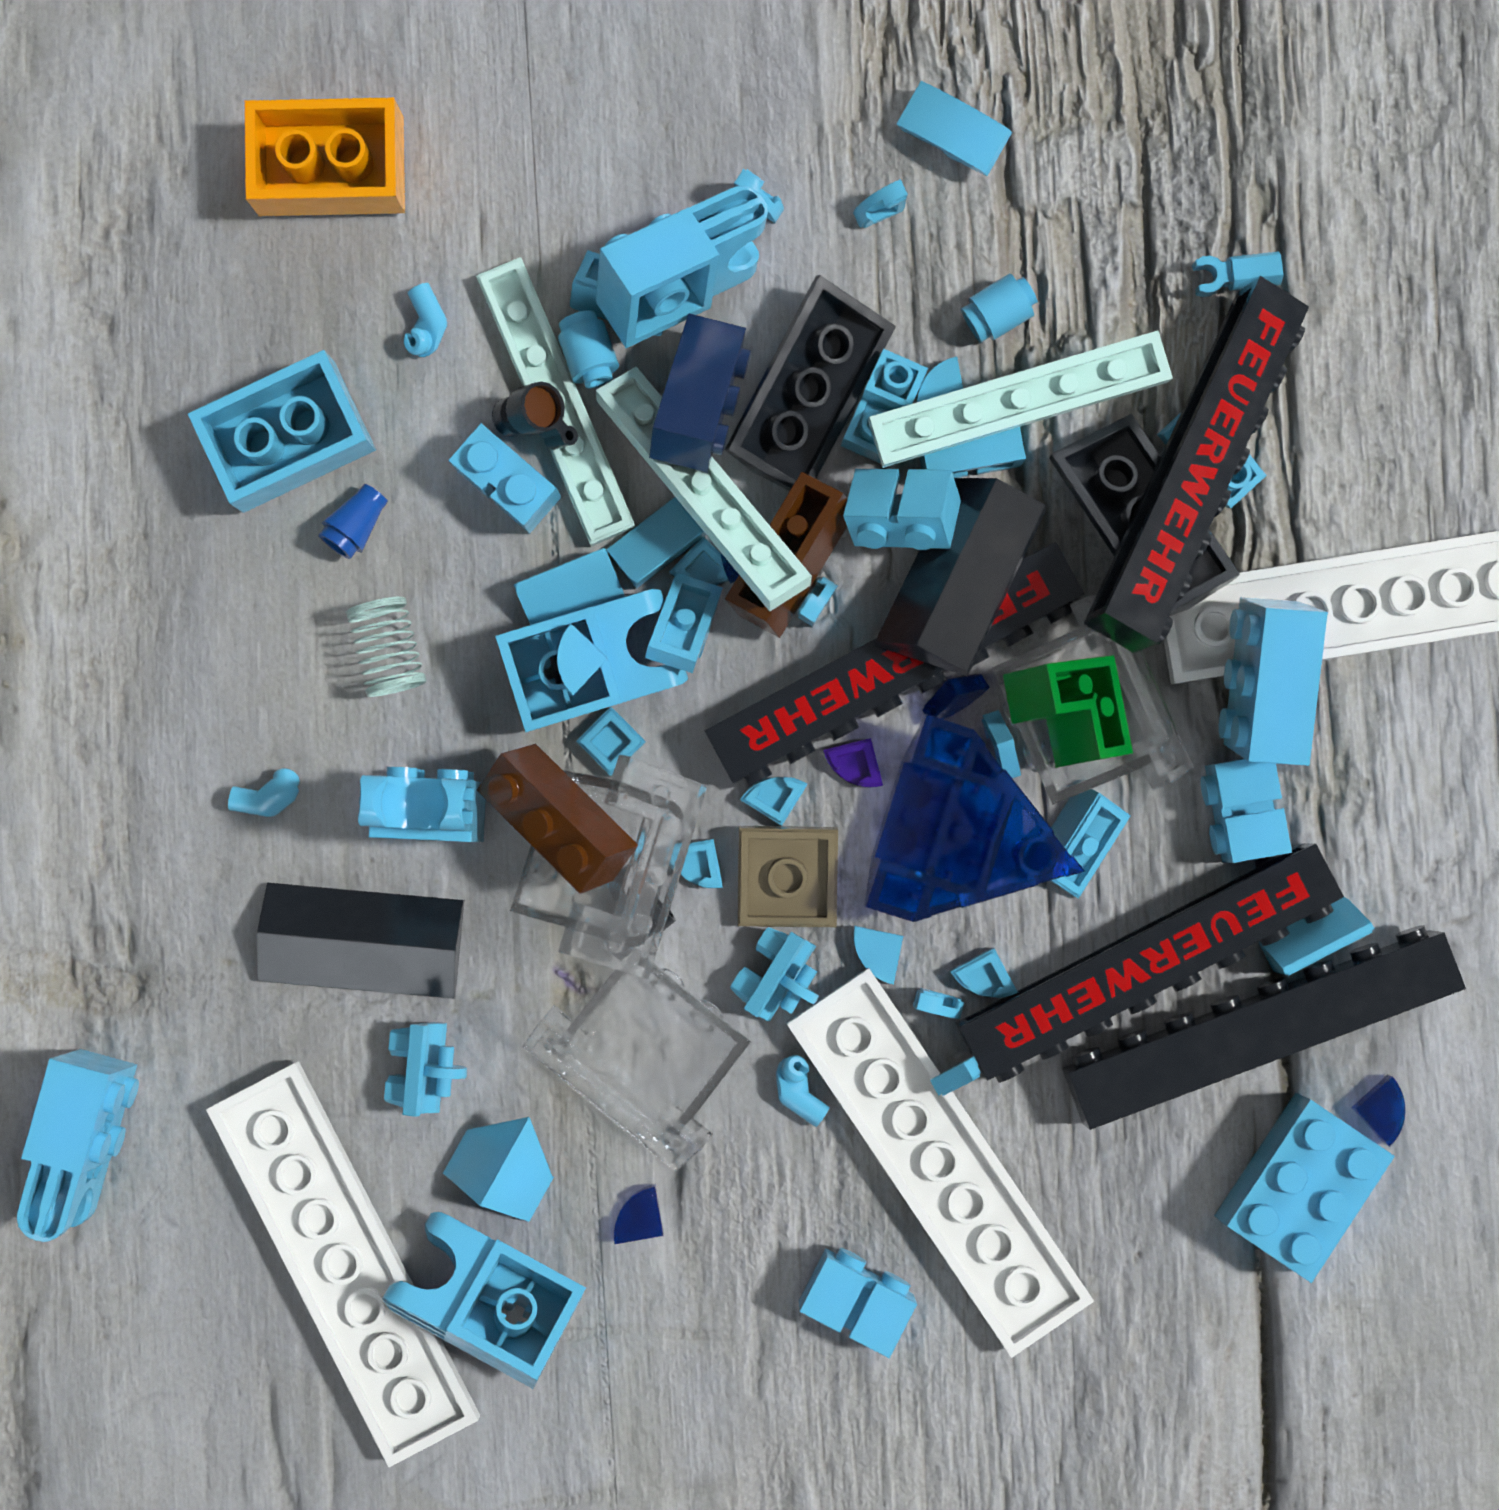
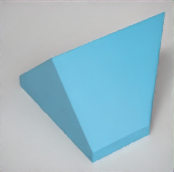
(502, 1168)

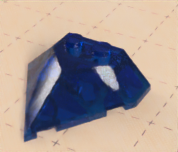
(957, 830)

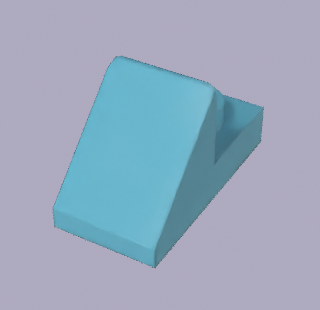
(684, 623)

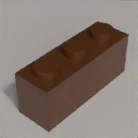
(810, 527)
(557, 818)

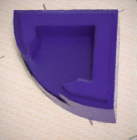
(855, 763)

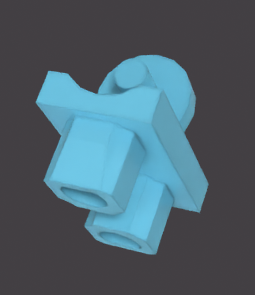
(784, 980)
(427, 1070)

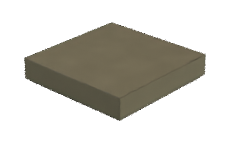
(787, 876)

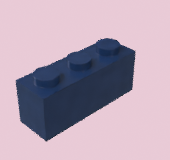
(699, 393)

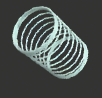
(396, 685)

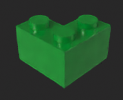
(1080, 707)

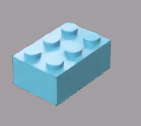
(282, 431)
(1273, 680)
(1304, 1186)

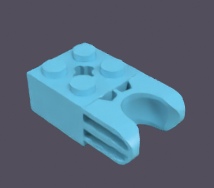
(679, 263)
(616, 681)
(421, 807)
(73, 1140)
(485, 1282)

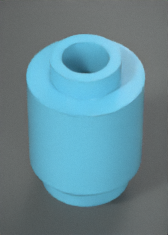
(999, 307)
(587, 349)

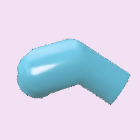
(430, 324)
(268, 800)
(794, 1090)

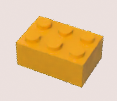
(324, 156)

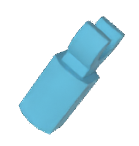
(1238, 271)

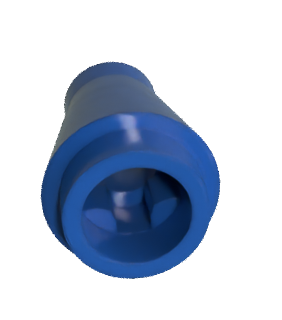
(353, 522)

